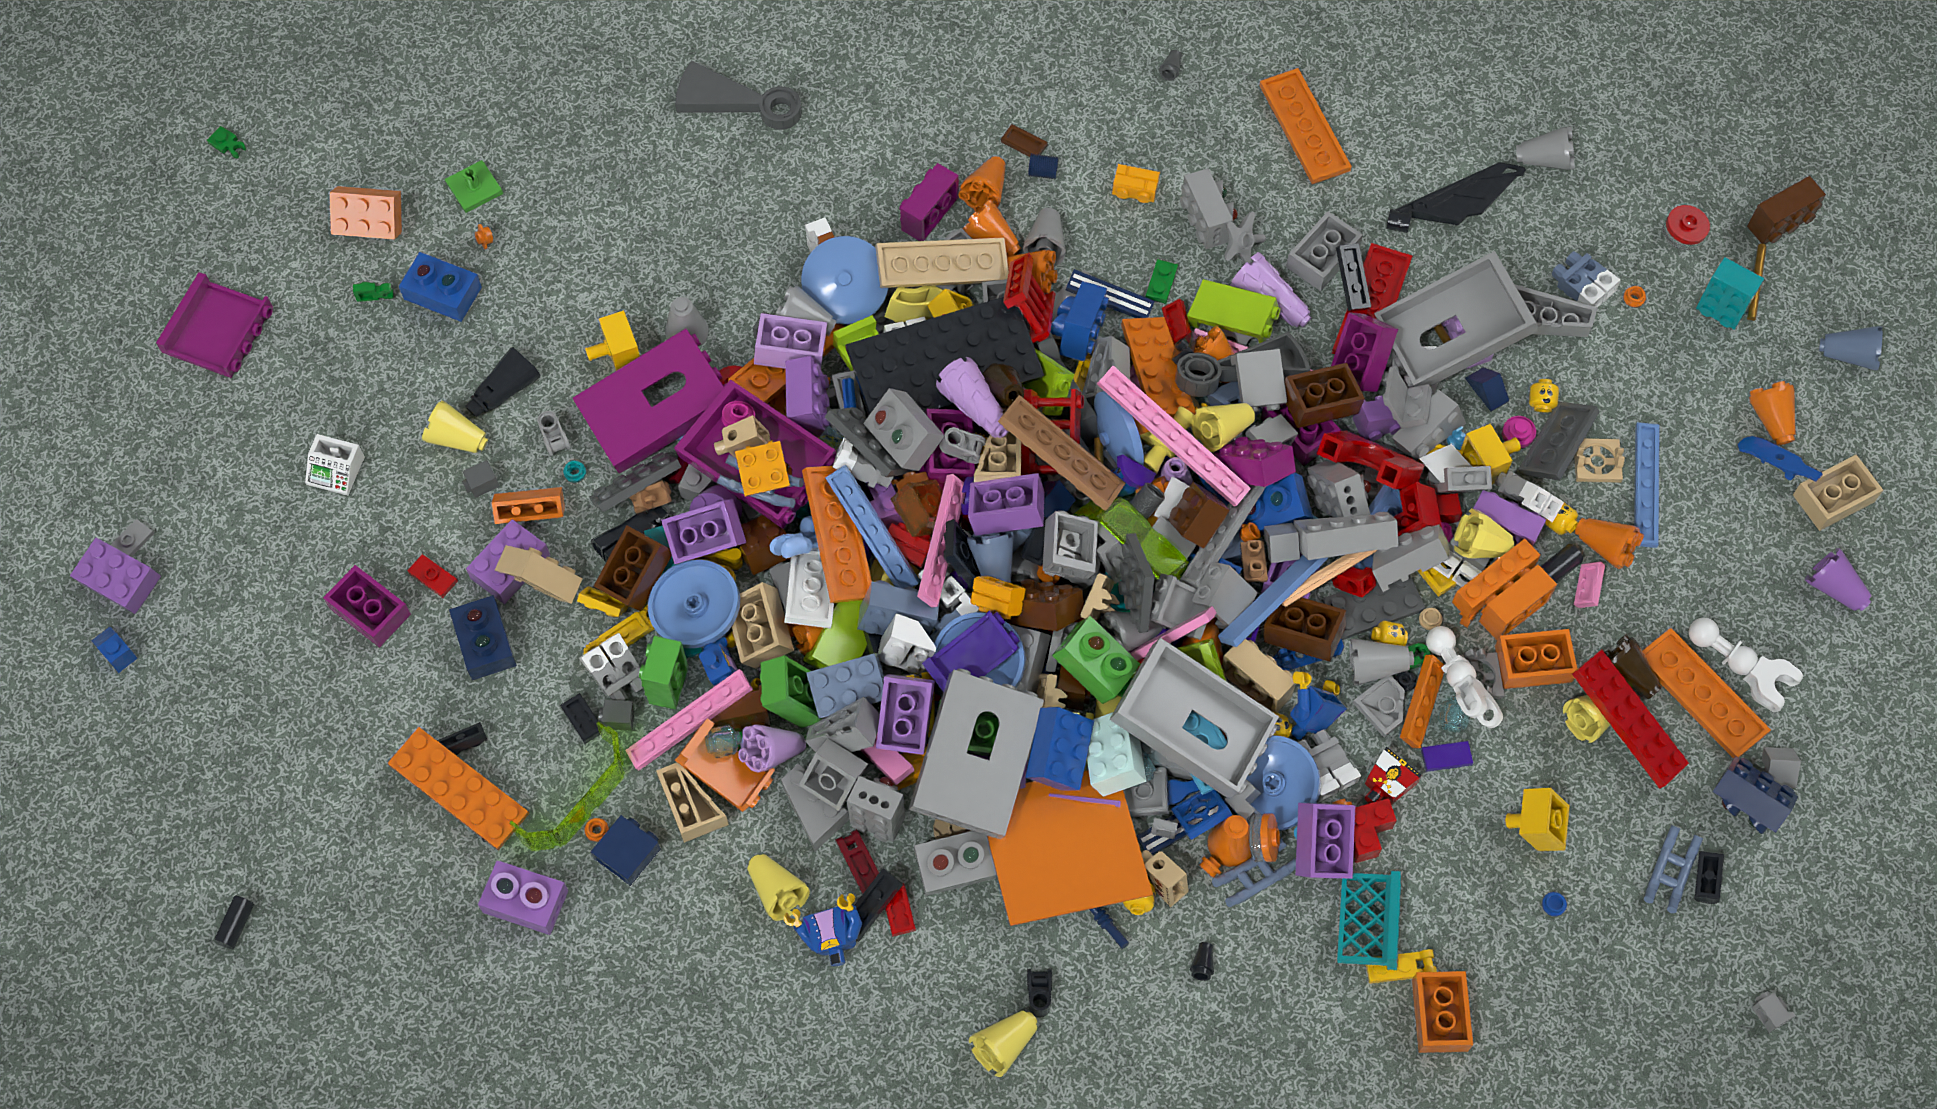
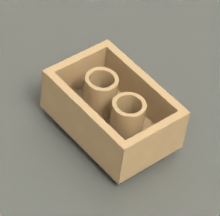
(1838, 492)
(761, 626)
(1259, 674)

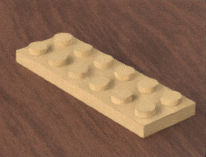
(941, 262)

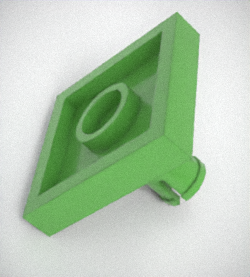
(473, 186)

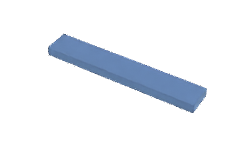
(1647, 482)
(872, 528)
(1269, 600)

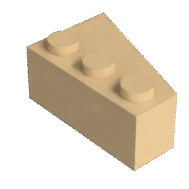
(539, 572)
(690, 805)

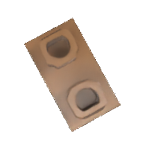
(651, 496)
(1253, 561)

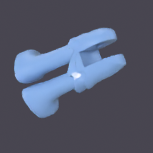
(795, 544)

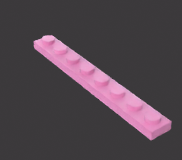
(1173, 436)

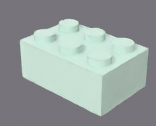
(1114, 758)

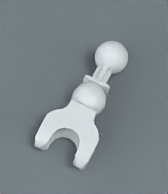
(1744, 661)
(1462, 678)

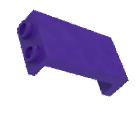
(975, 650)

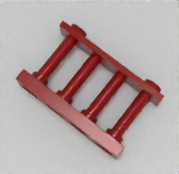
(1026, 294)
(1076, 402)

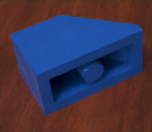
(114, 649)

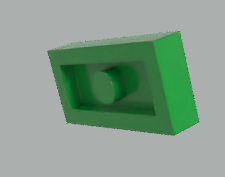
(1161, 281)

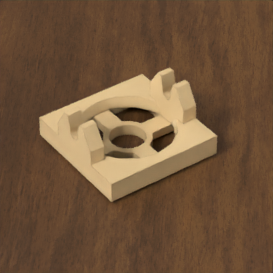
(1613, 446)
(1100, 598)
(1048, 692)

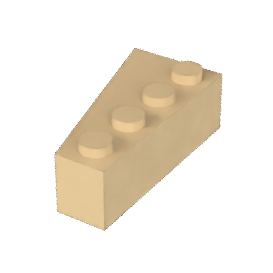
(1000, 458)

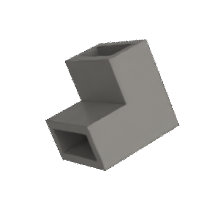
(1282, 542)
(1782, 765)
(1242, 802)

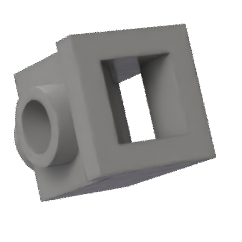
(1772, 1011)

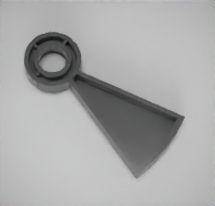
(711, 92)
(1292, 358)
(1088, 420)

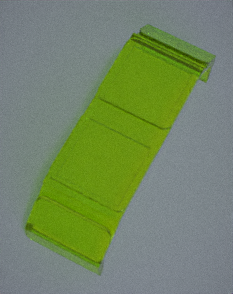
(1124, 519)
(582, 810)

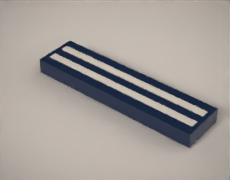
(1119, 298)
(1157, 843)

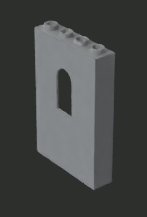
(1485, 306)
(1165, 694)
(966, 787)

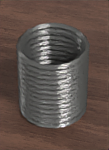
(1147, 500)

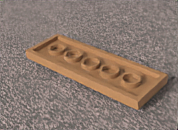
(1061, 452)

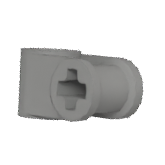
(553, 436)
(967, 445)

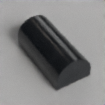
(1563, 562)
(1709, 877)
(234, 922)

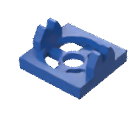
(1196, 801)

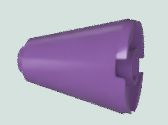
(1840, 581)

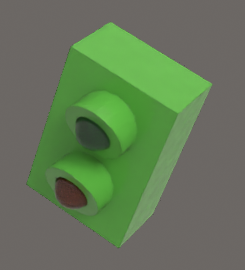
(1096, 660)

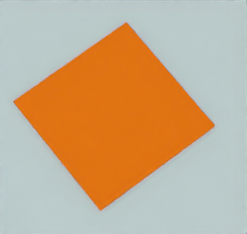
(1067, 854)

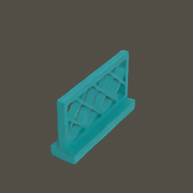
(1391, 920)

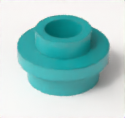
(574, 465)

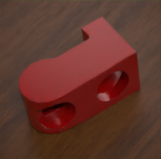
(1355, 581)

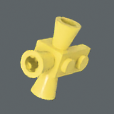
(1155, 457)

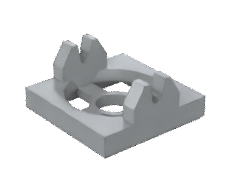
(1491, 660)

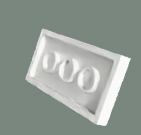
(808, 592)

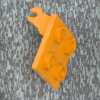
(762, 468)

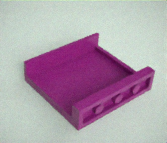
(214, 326)

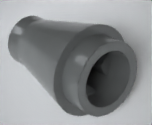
(1171, 66)

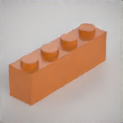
(1492, 580)

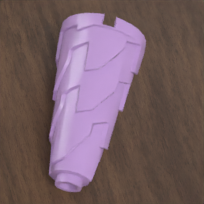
(1265, 279)
(968, 390)

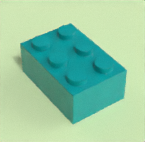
(1729, 293)

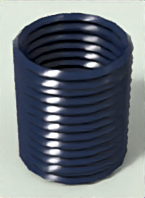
(1043, 166)

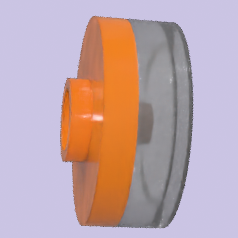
(1264, 837)

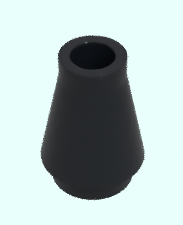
(1202, 965)

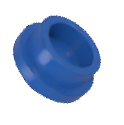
(1554, 904)

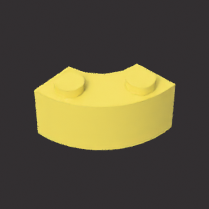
(911, 303)

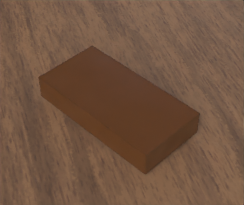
(1023, 141)

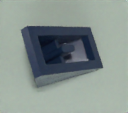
(1489, 388)

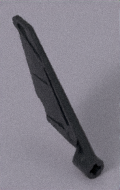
(1458, 200)

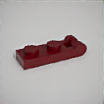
(858, 860)

